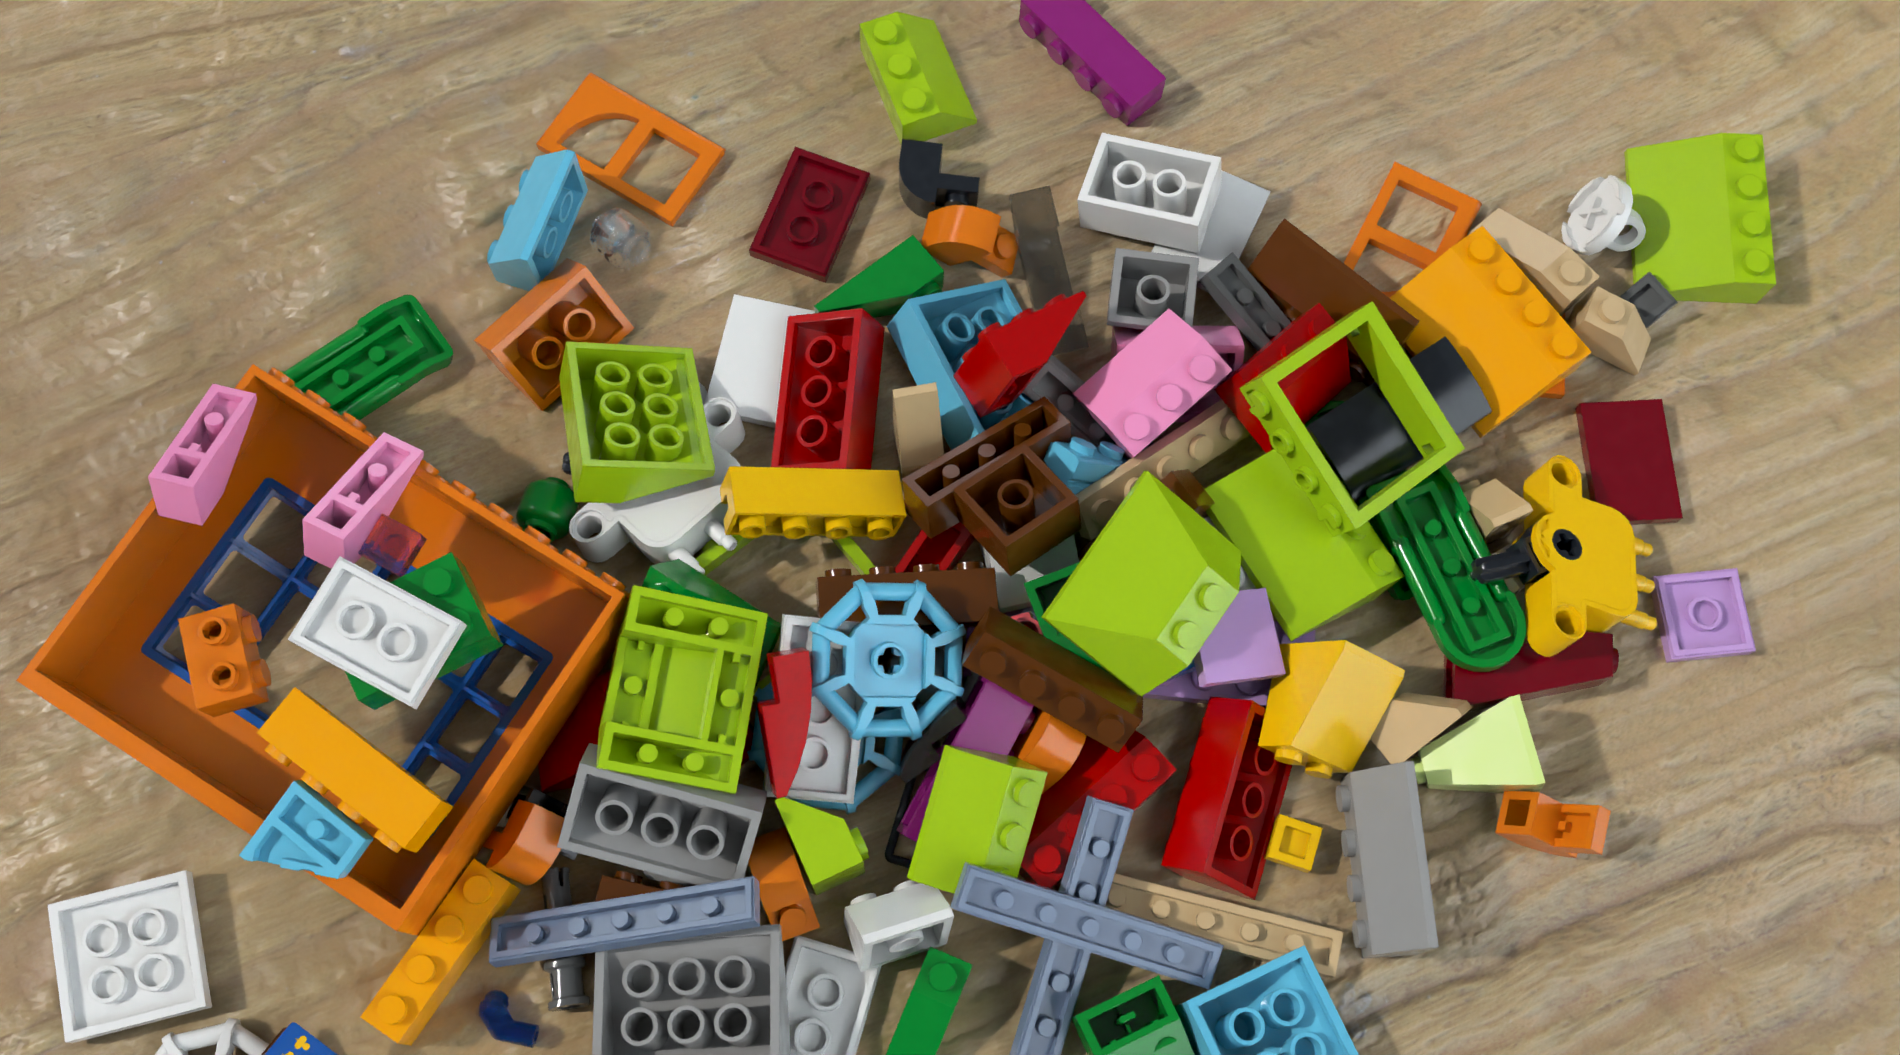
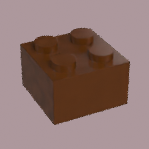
(1017, 509)

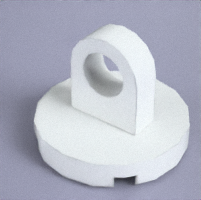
(1600, 215)

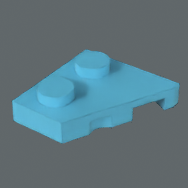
(308, 835)

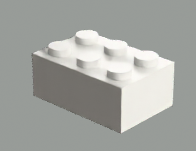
(1149, 192)

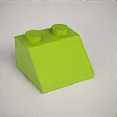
(824, 844)

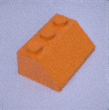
(532, 334)

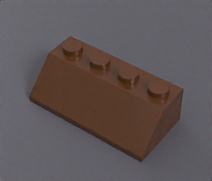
(1303, 273)

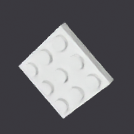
(129, 956)

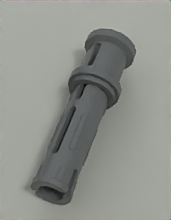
(564, 972)

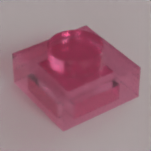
(392, 546)

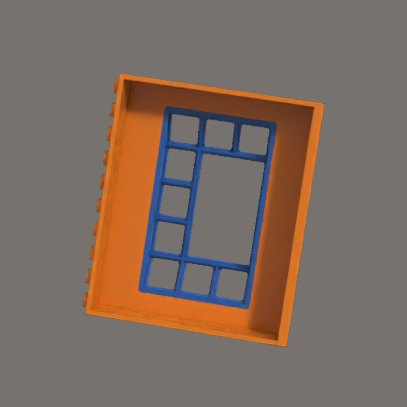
(118, 680)

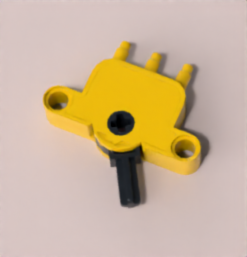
(1572, 561)

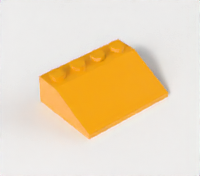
(1494, 322)

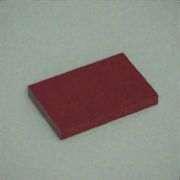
(810, 214)
(1629, 459)

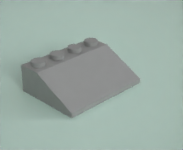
(694, 996)

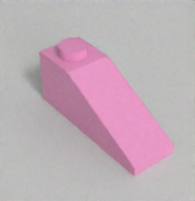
(202, 455)
(356, 502)

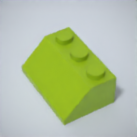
(915, 76)
(977, 815)

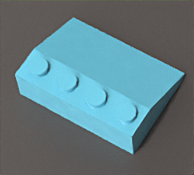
(936, 334)
(1268, 1012)

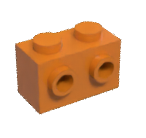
(224, 659)

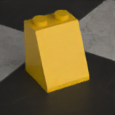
(1326, 705)

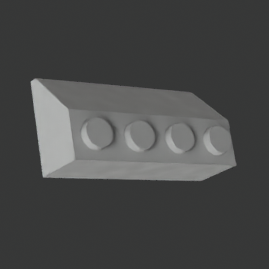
(661, 824)
(1387, 861)

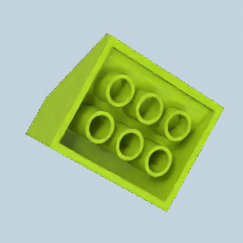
(1704, 217)
(632, 420)
(1292, 553)

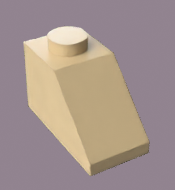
(1611, 329)
(1495, 508)
(1413, 722)

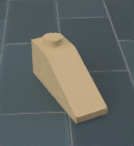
(1545, 261)
(917, 426)

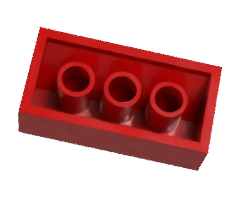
(829, 391)
(1099, 772)
(1227, 801)

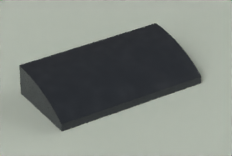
(1365, 436)

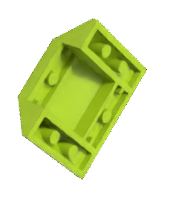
(1148, 588)
(681, 690)

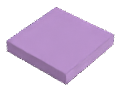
(1702, 615)
(1241, 644)

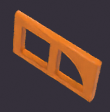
(600, 101)
(1465, 211)

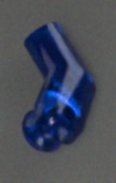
(500, 1023)

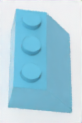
(538, 220)

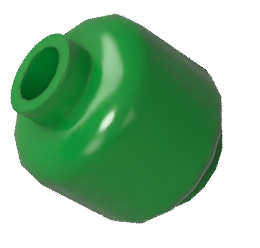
(547, 507)

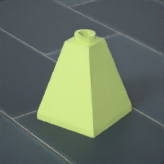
(1484, 754)

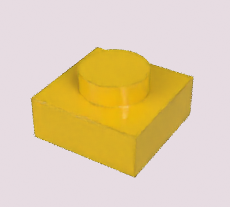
(1293, 843)

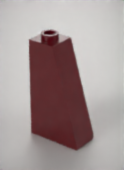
(1531, 675)

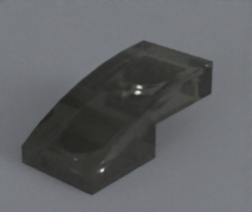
(926, 751)

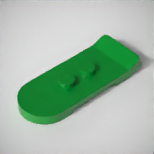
(375, 358)
(1434, 547)

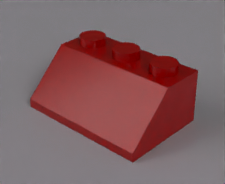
(1306, 388)

